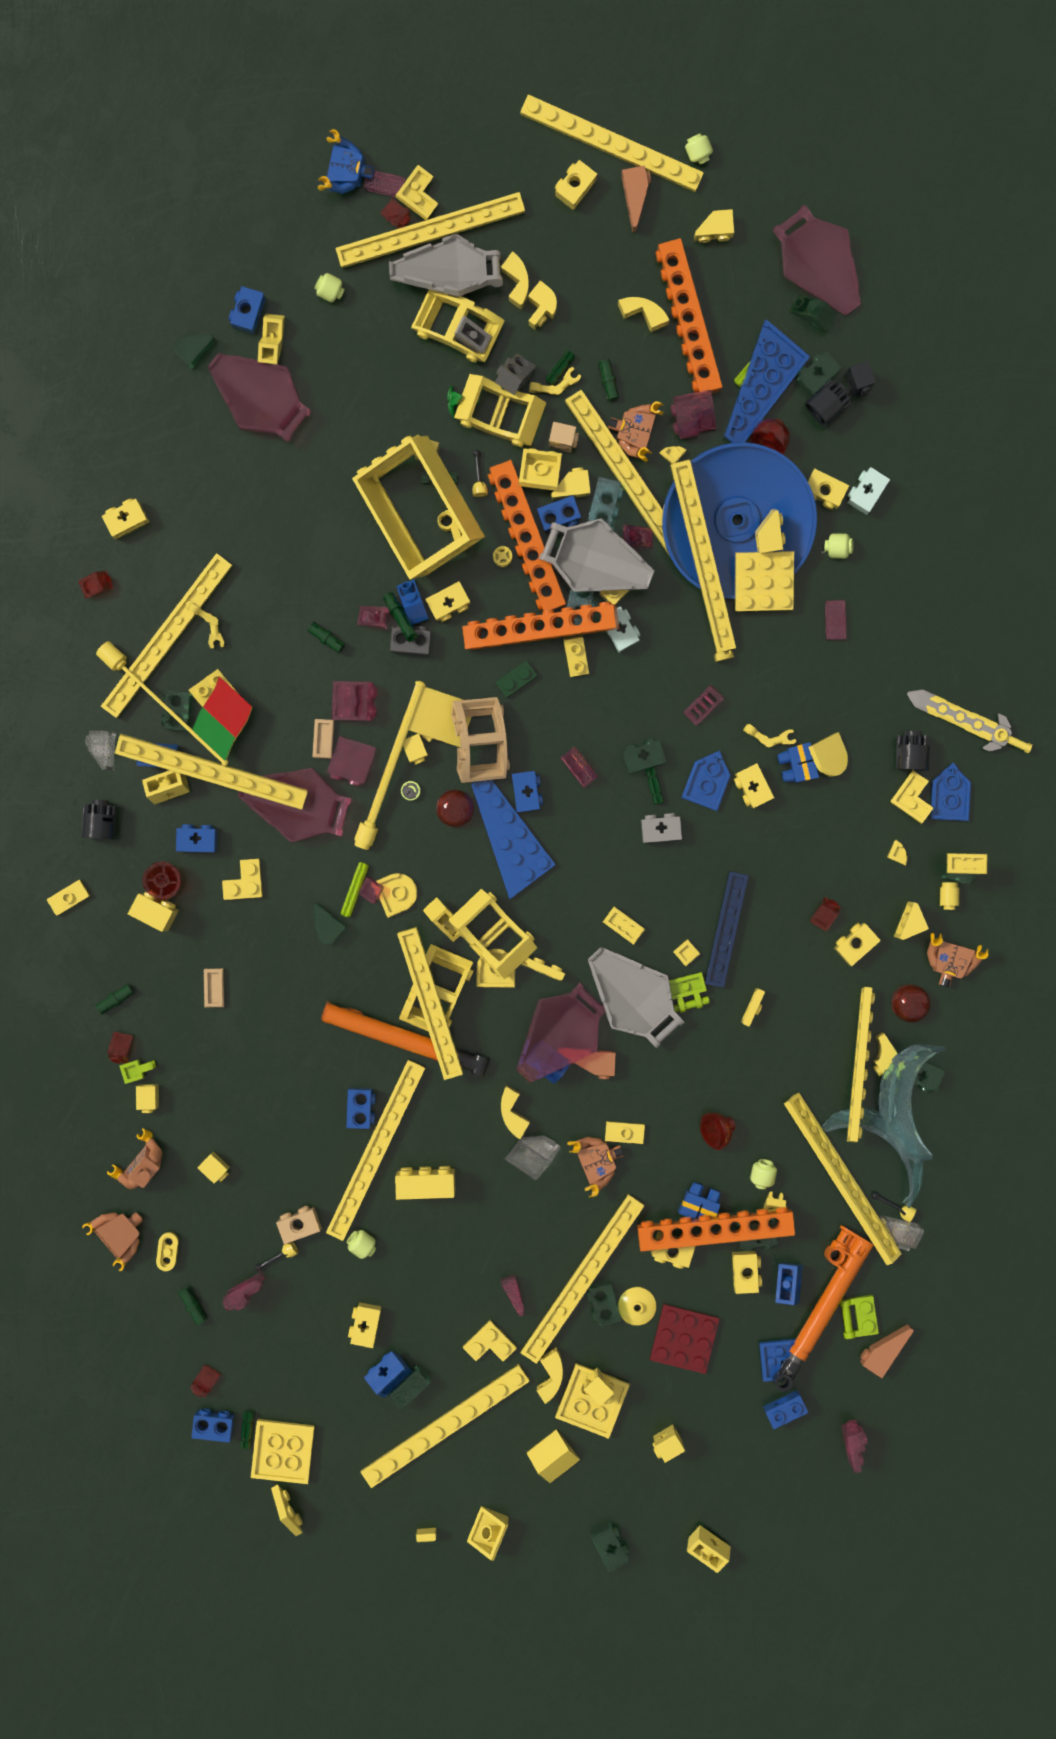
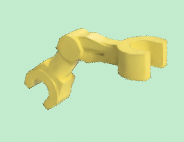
(555, 390)
(213, 622)
(769, 742)

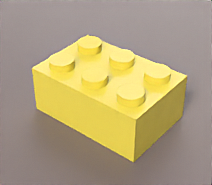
(425, 1183)

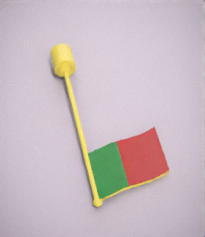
(218, 720)

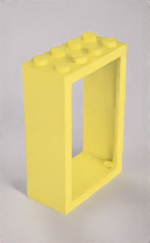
(389, 519)

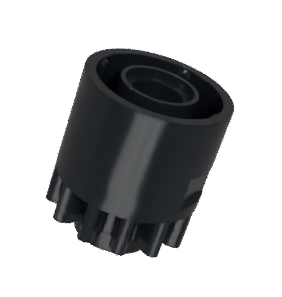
(828, 402)
(912, 751)
(99, 820)

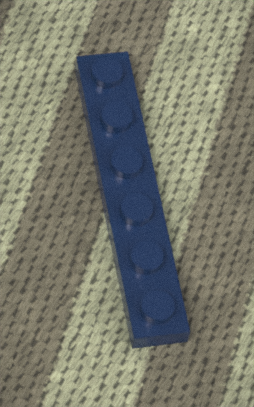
(726, 929)

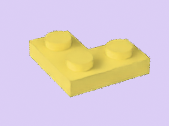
(412, 193)
(908, 799)
(249, 885)
(489, 1337)
(286, 1513)

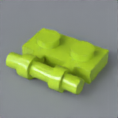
(686, 986)

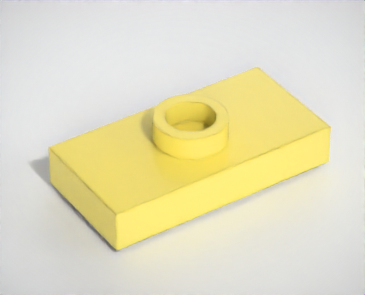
(967, 863)
(68, 897)
(623, 925)
(754, 1007)
(624, 1132)

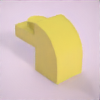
(546, 303)

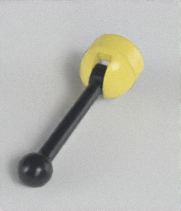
(479, 488)
(905, 1212)
(288, 1250)

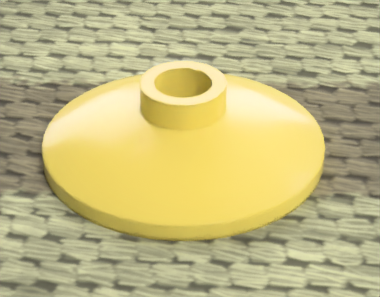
(636, 1296)

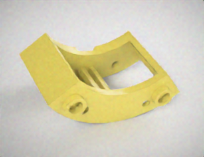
(430, 309)
(529, 424)
(470, 911)
(446, 959)

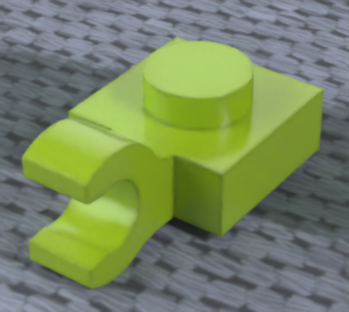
(134, 1070)

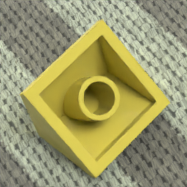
(911, 922)
(552, 1456)
(488, 1532)

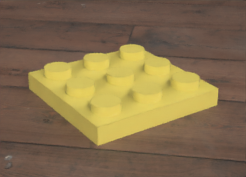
(764, 581)
(583, 1411)
(282, 1451)

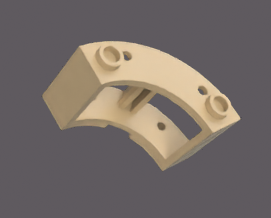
(472, 708)

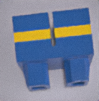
(798, 772)
(694, 1200)

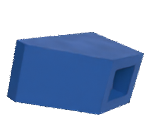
(412, 602)

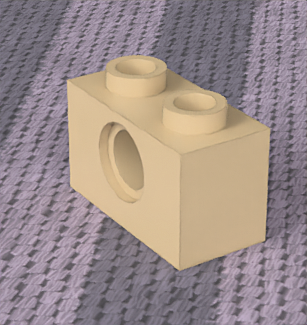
(563, 437)
(290, 1232)

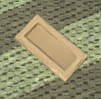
(323, 738)
(214, 987)

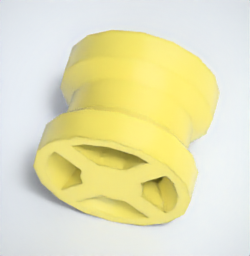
(500, 554)

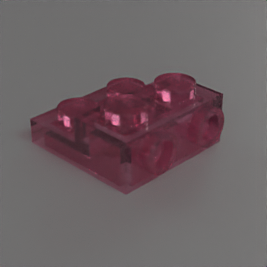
(693, 413)
(353, 701)
(351, 761)
(239, 1295)
(855, 1443)

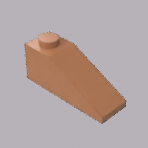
(635, 186)
(599, 1063)
(883, 1353)

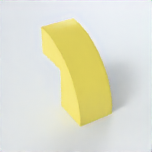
(515, 270)
(653, 314)
(272, 339)
(515, 1122)
(553, 1364)

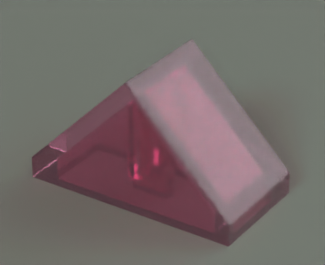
(637, 536)
(373, 617)

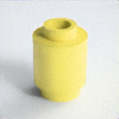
(949, 895)

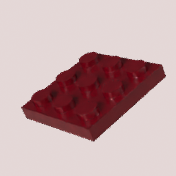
(684, 1338)

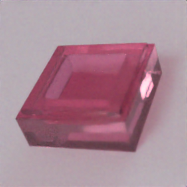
(371, 890)

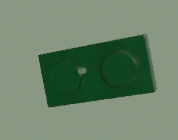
(516, 679)

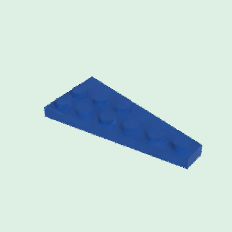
(769, 373)
(514, 846)

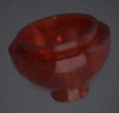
(717, 1130)

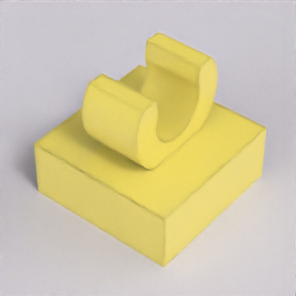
(771, 1203)

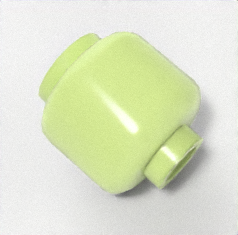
(699, 148)
(329, 287)
(839, 545)
(763, 1174)
(361, 1244)

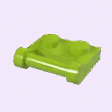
(865, 1316)

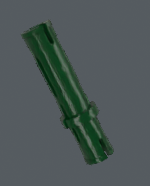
(397, 611)

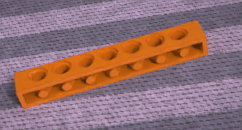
(675, 251)
(506, 471)
(608, 622)
(784, 1228)

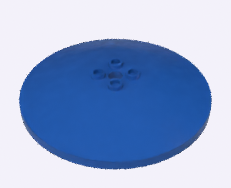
(745, 482)

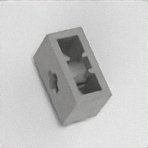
(672, 830)

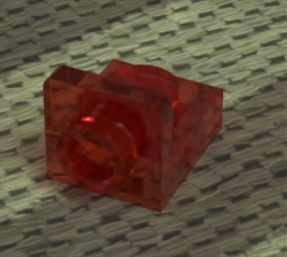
(396, 214)
(95, 583)
(825, 914)
(119, 1047)
(204, 1381)

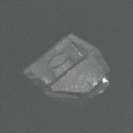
(102, 747)
(533, 1155)
(903, 1233)

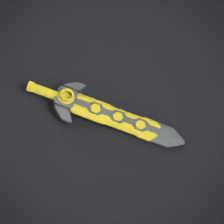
(969, 721)

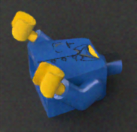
(345, 167)

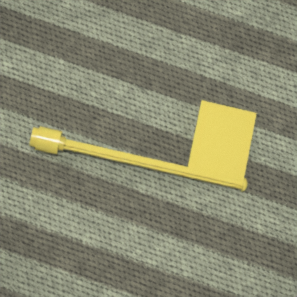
(428, 715)

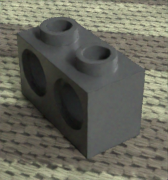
(514, 373)
(411, 647)

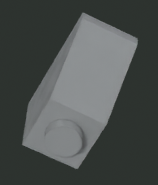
(471, 336)

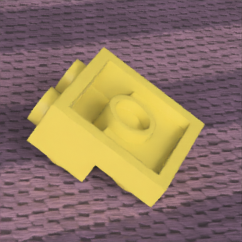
(540, 469)

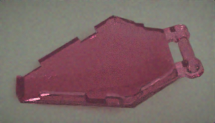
(820, 260)
(258, 394)
(316, 813)
(560, 1034)

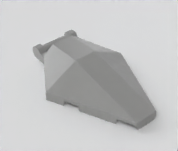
(448, 267)
(596, 559)
(634, 995)

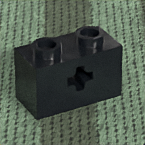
(860, 379)

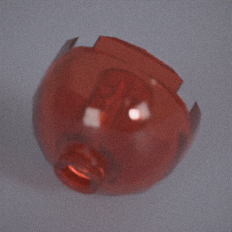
(771, 434)
(454, 808)
(162, 880)
(910, 1003)

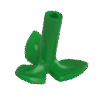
(454, 399)

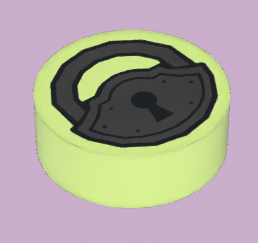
(410, 790)

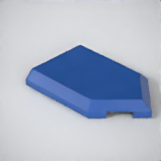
(707, 781)
(951, 795)

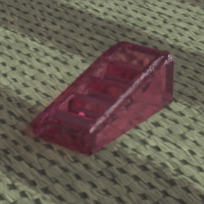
(704, 694)
(512, 1290)

